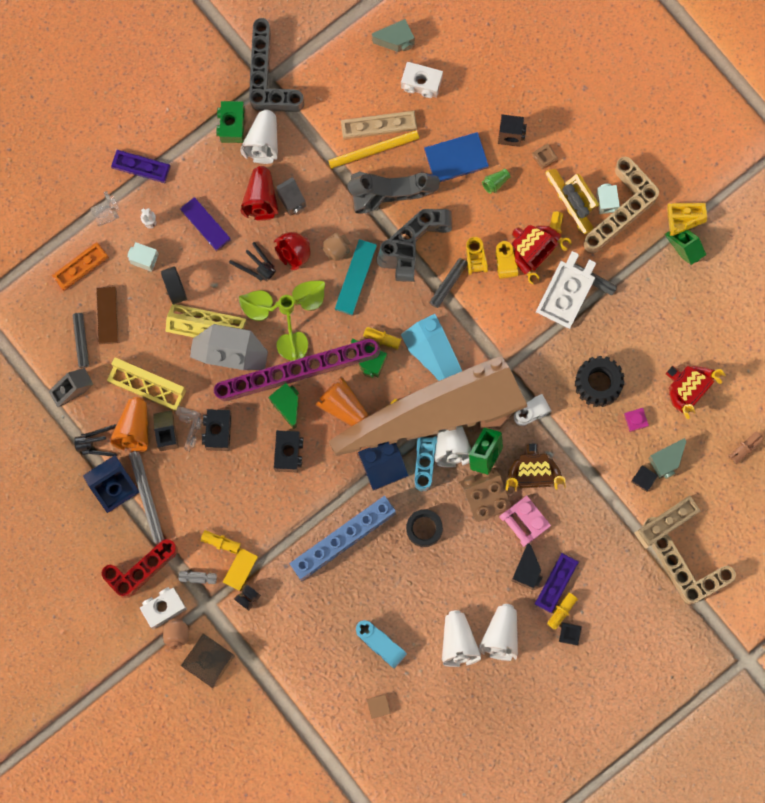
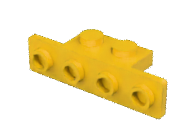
(583, 191)

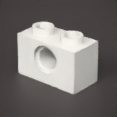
(415, 72)
(174, 607)

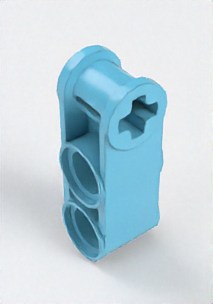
(425, 449)
(381, 644)

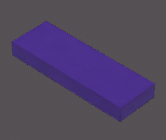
(140, 166)
(205, 224)
(556, 583)

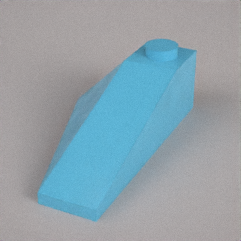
(431, 347)

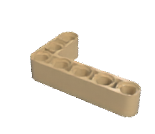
(625, 210)
(681, 567)

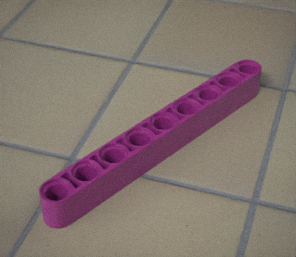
(306, 370)

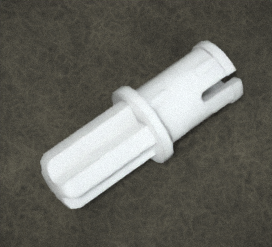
(148, 218)

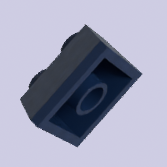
(383, 464)
(111, 483)

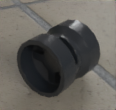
(249, 593)

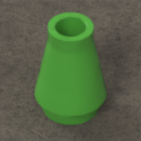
(495, 181)

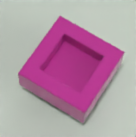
(636, 419)

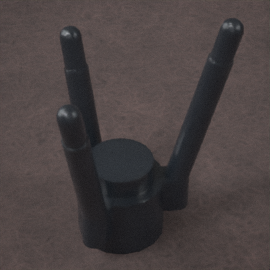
(265, 269)
(84, 442)

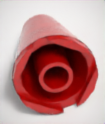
(260, 196)

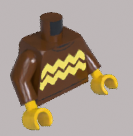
(534, 471)

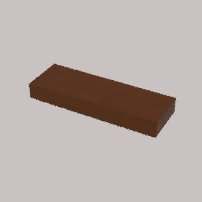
(107, 315)

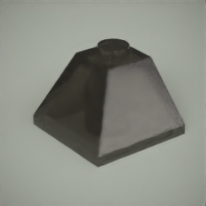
(208, 660)

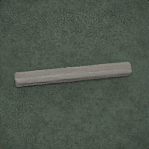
(146, 497)

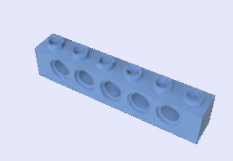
(343, 538)

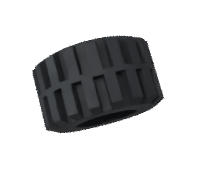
(604, 366)

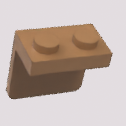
(485, 494)

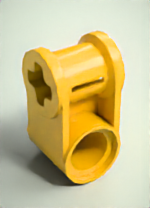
(476, 259)
(506, 263)

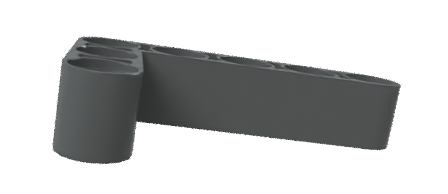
(262, 73)

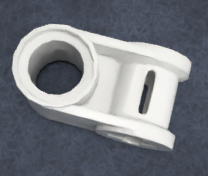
(536, 409)

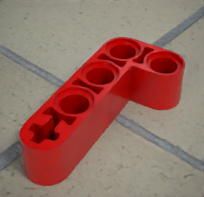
(142, 565)

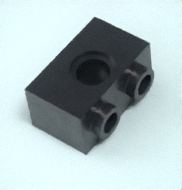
(512, 130)
(284, 440)
(219, 441)

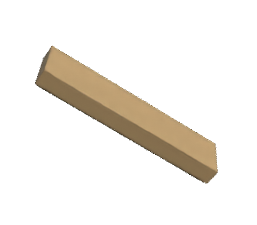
(378, 125)
(667, 522)

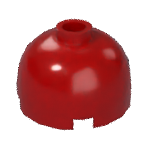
(293, 249)

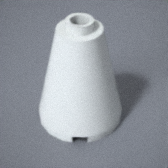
(262, 139)
(452, 448)
(501, 635)
(458, 641)

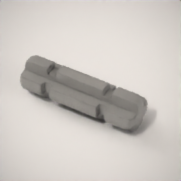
(197, 577)

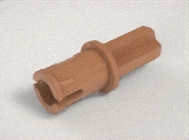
(746, 447)

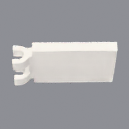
(567, 291)

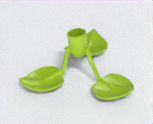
(307, 294)

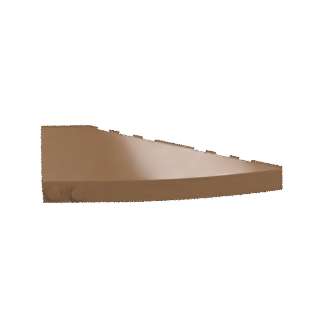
(462, 399)

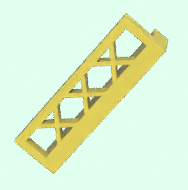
(190, 326)
(148, 377)

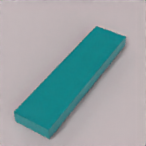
(355, 277)

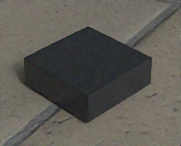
(644, 478)
(570, 634)

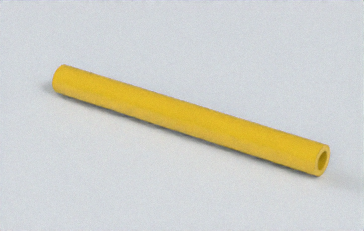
(373, 149)

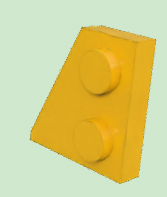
(685, 216)

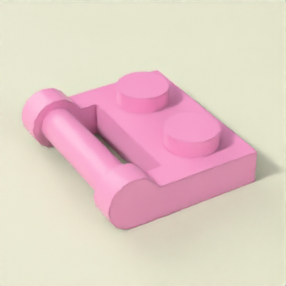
(529, 516)

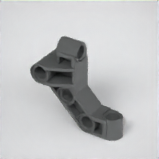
(372, 190)
(400, 253)

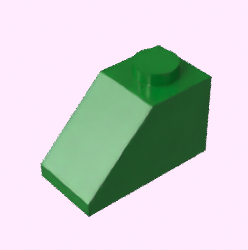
(687, 246)
(372, 367)
(287, 403)

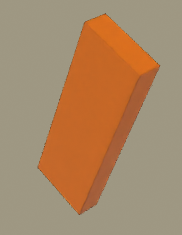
(80, 266)

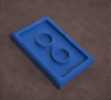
(456, 157)

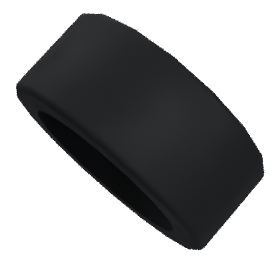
(173, 285)
(426, 542)

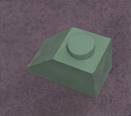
(395, 37)
(668, 459)

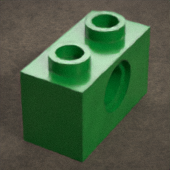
(235, 132)
(486, 451)

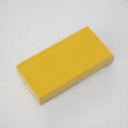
(240, 569)

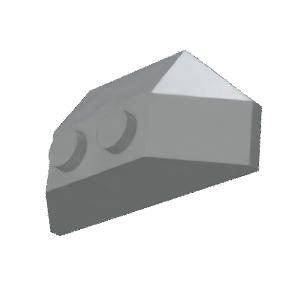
(229, 348)

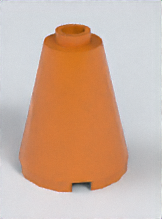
(342, 403)
(132, 427)

